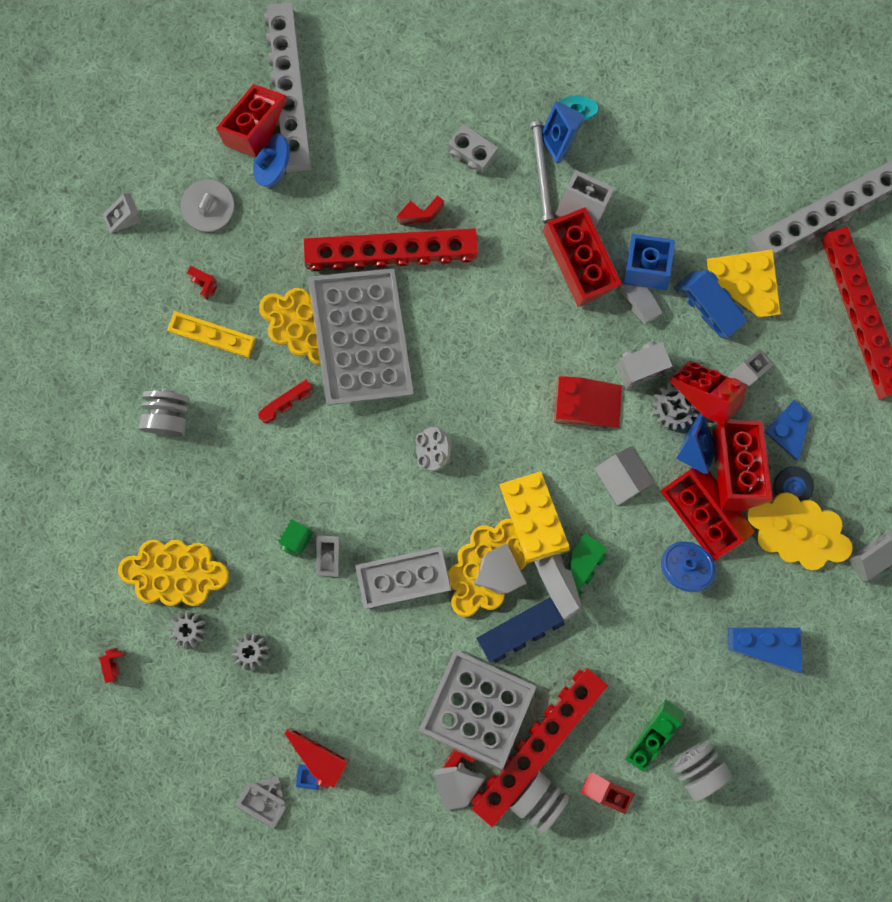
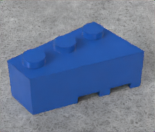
(712, 302)
(771, 645)

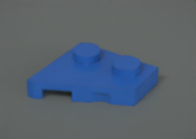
(790, 429)

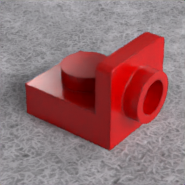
(199, 278)
(109, 668)
(454, 759)

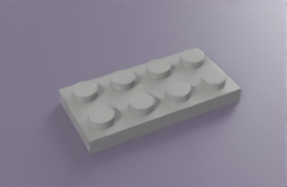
(403, 577)

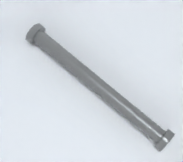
(542, 172)

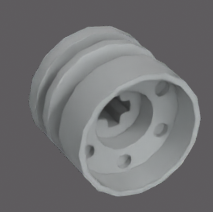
(163, 414)
(703, 774)
(540, 803)

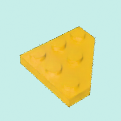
(749, 280)

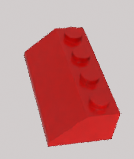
(581, 256)
(741, 465)
(698, 505)

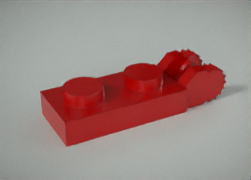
(284, 402)

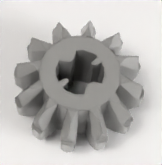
(181, 636)
(252, 658)

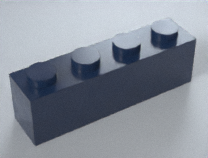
(520, 629)

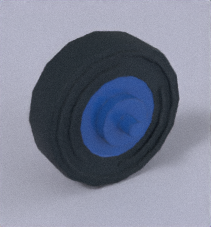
(795, 481)

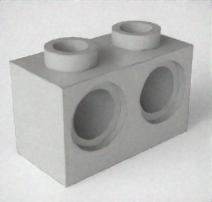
(476, 145)

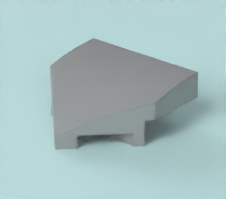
(499, 571)
(457, 785)
(263, 801)

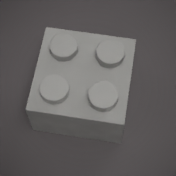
(643, 365)

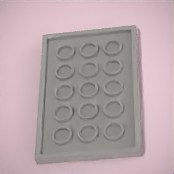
(360, 336)

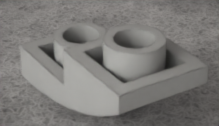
(643, 302)

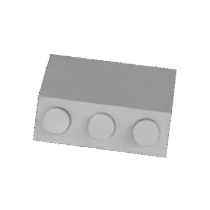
(873, 558)

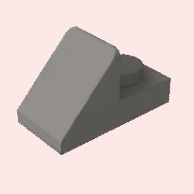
(121, 213)
(327, 555)

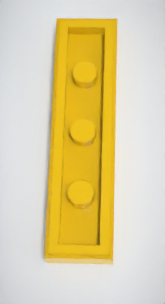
(211, 334)

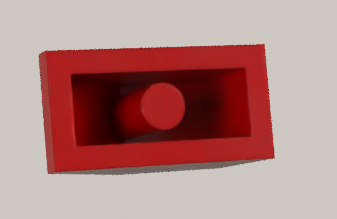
(607, 793)

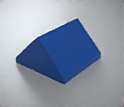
(561, 130)
(698, 446)

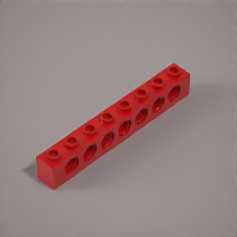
(380, 242)
(860, 308)
(493, 812)

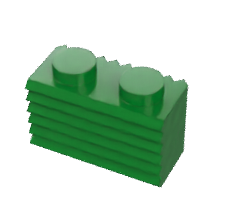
(295, 538)

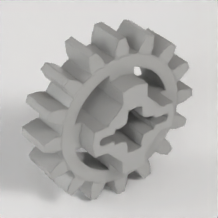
(666, 402)

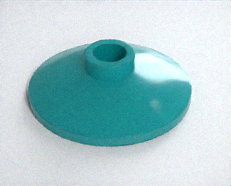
(582, 105)

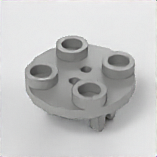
(433, 448)

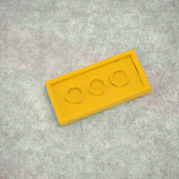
(534, 517)

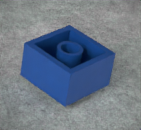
(649, 261)

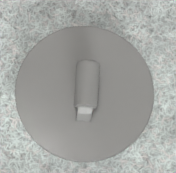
(207, 205)

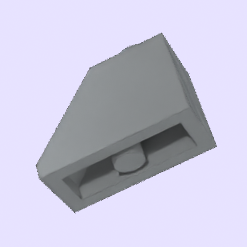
(752, 368)

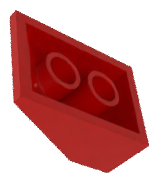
(252, 120)
(587, 402)
(319, 760)

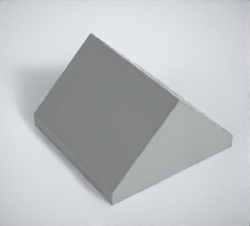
(624, 475)

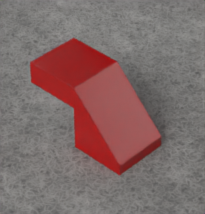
(413, 214)

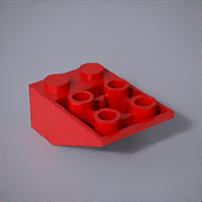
(710, 391)

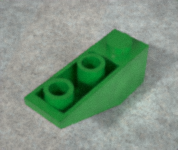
(584, 559)
(655, 735)

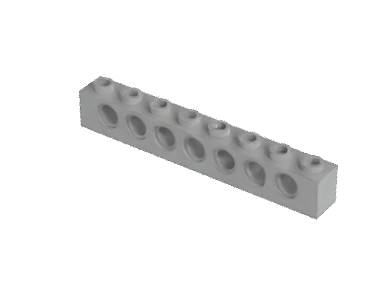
(283, 15)
(817, 212)

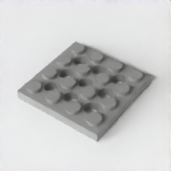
(454, 736)

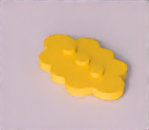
(291, 322)
(800, 531)
(173, 573)
(462, 575)

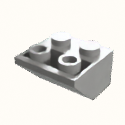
(585, 192)

